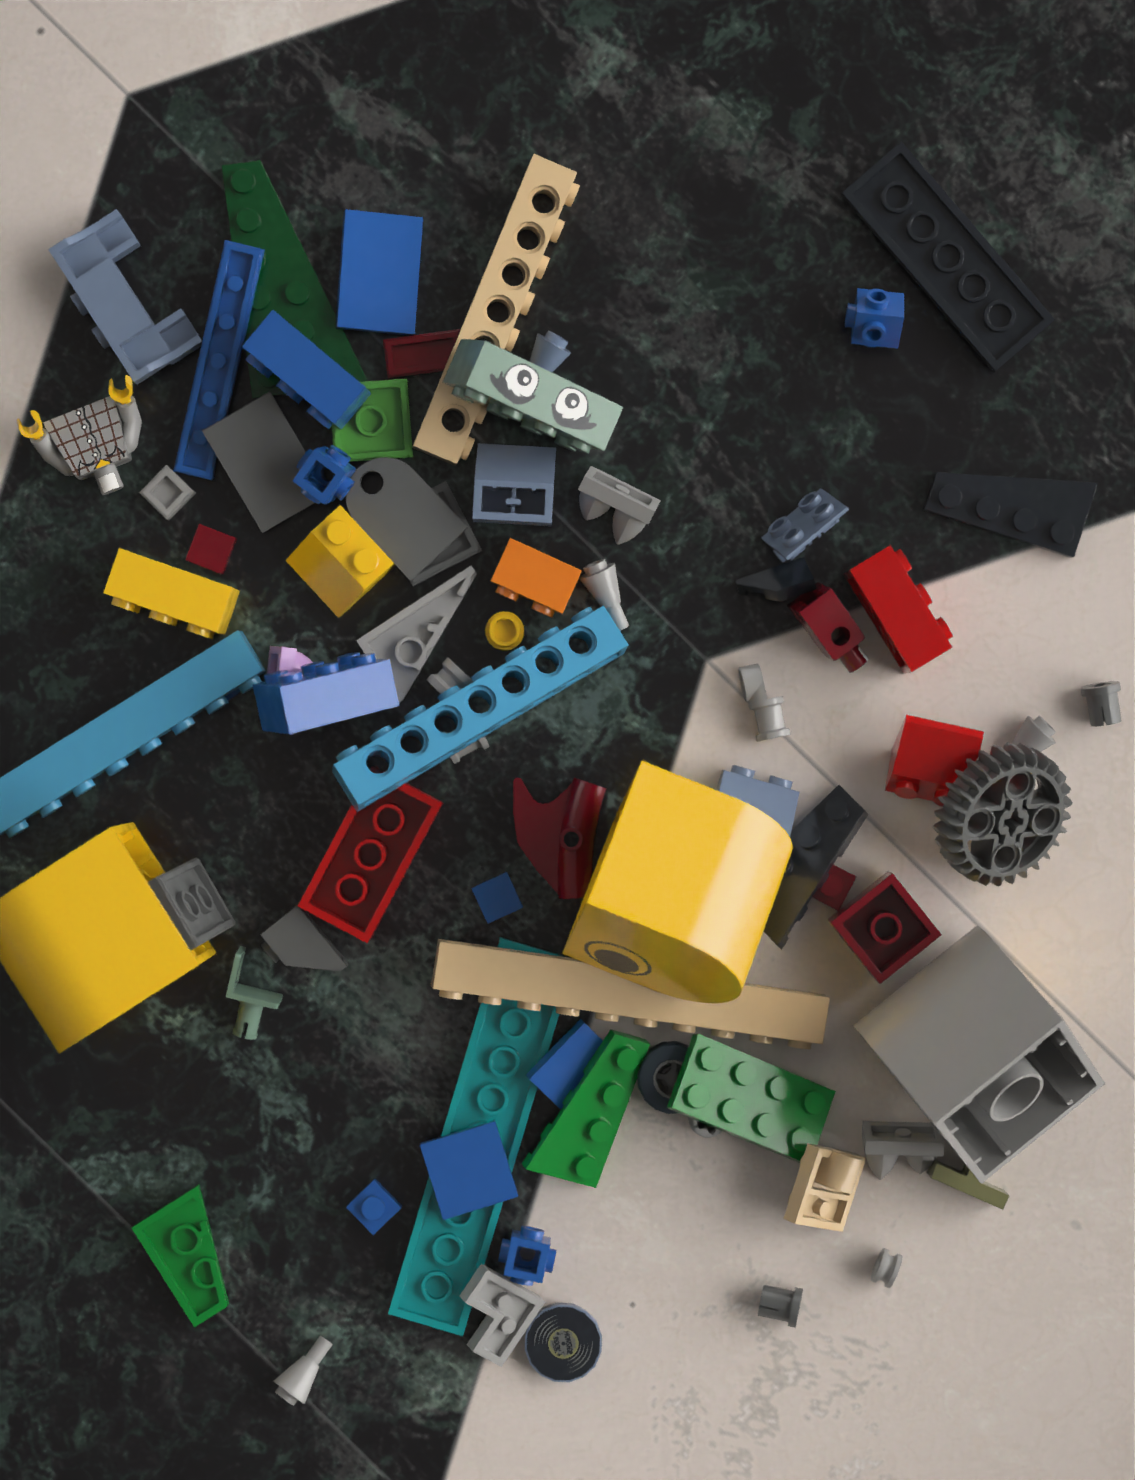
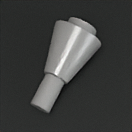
(603, 585)
(1035, 734)
(298, 1378)

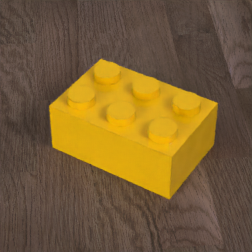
(170, 594)

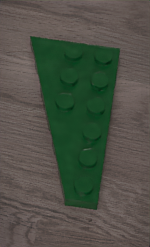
(286, 275)

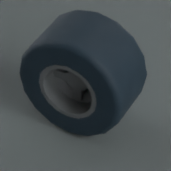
(652, 1081)

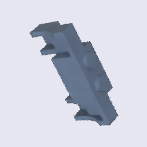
(120, 317)

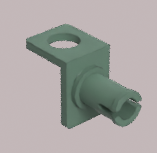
(251, 1000)

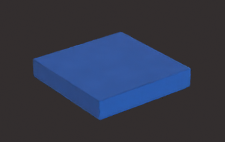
(564, 1063)
(469, 1169)

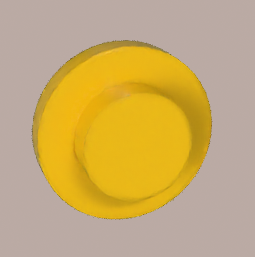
(504, 631)

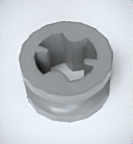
(886, 1268)

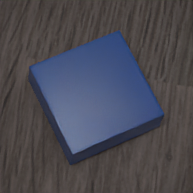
(497, 897)

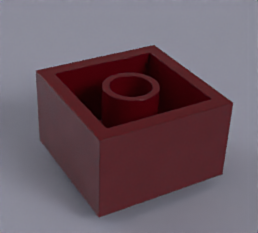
(884, 927)

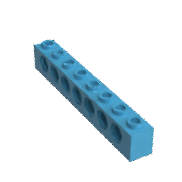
(366, 787)

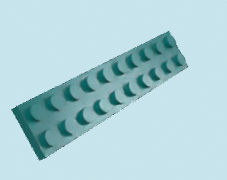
(489, 1088)

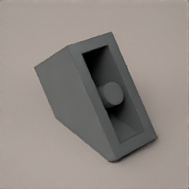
(301, 943)

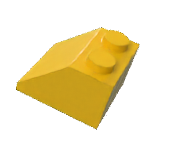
(340, 561)

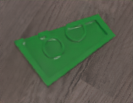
(185, 1255)

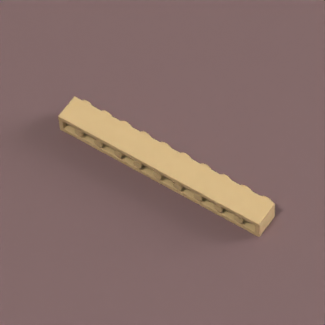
(577, 986)

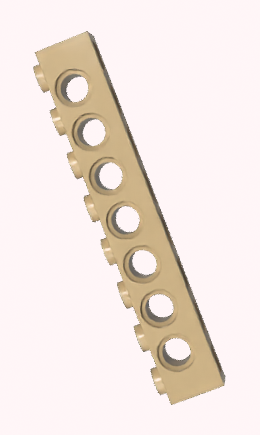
(540, 178)

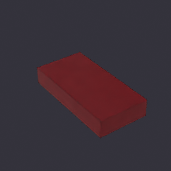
(418, 353)

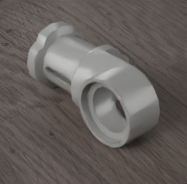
(767, 711)

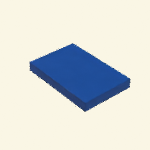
(379, 272)

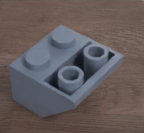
(514, 484)

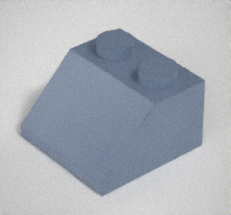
(771, 797)

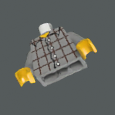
(91, 438)

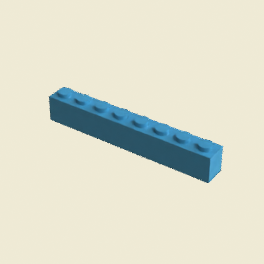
(127, 729)

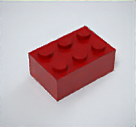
(899, 609)

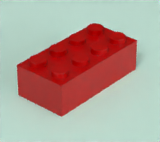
(370, 860)

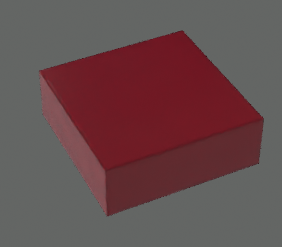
(211, 549)

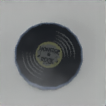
(563, 1342)

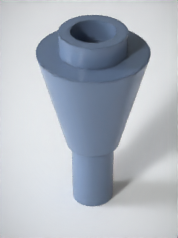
(549, 351)

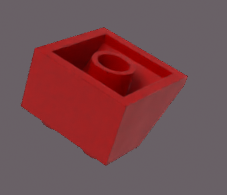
(927, 757)

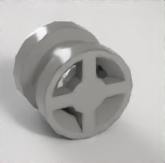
(448, 677)

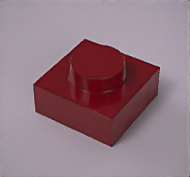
(835, 888)

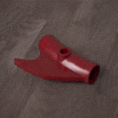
(542, 831)

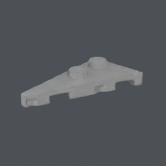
(415, 630)

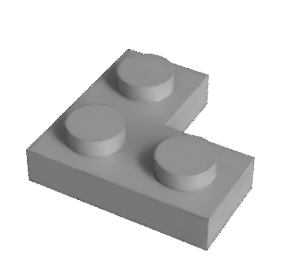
(508, 1310)

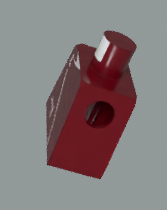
(820, 615)

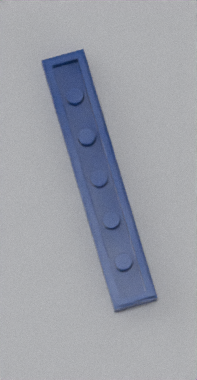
(219, 356)

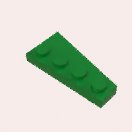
(586, 1126)

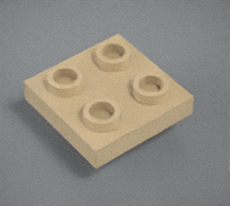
(824, 1187)

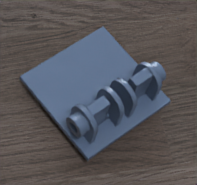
(814, 515)

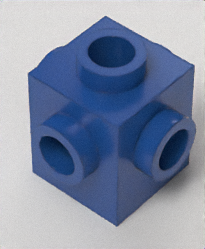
(876, 318)
(312, 478)
(524, 1270)

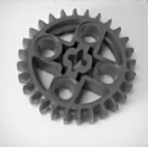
(1002, 814)

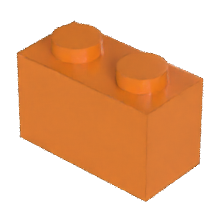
(535, 577)

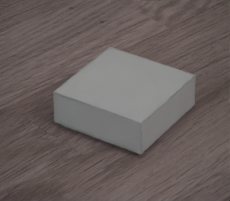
(167, 492)

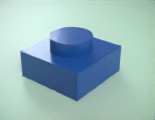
(374, 1206)

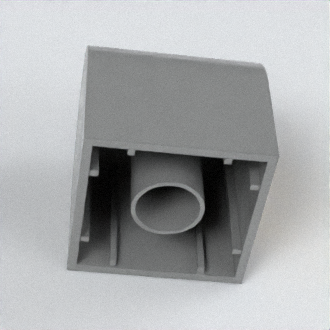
(980, 1053)

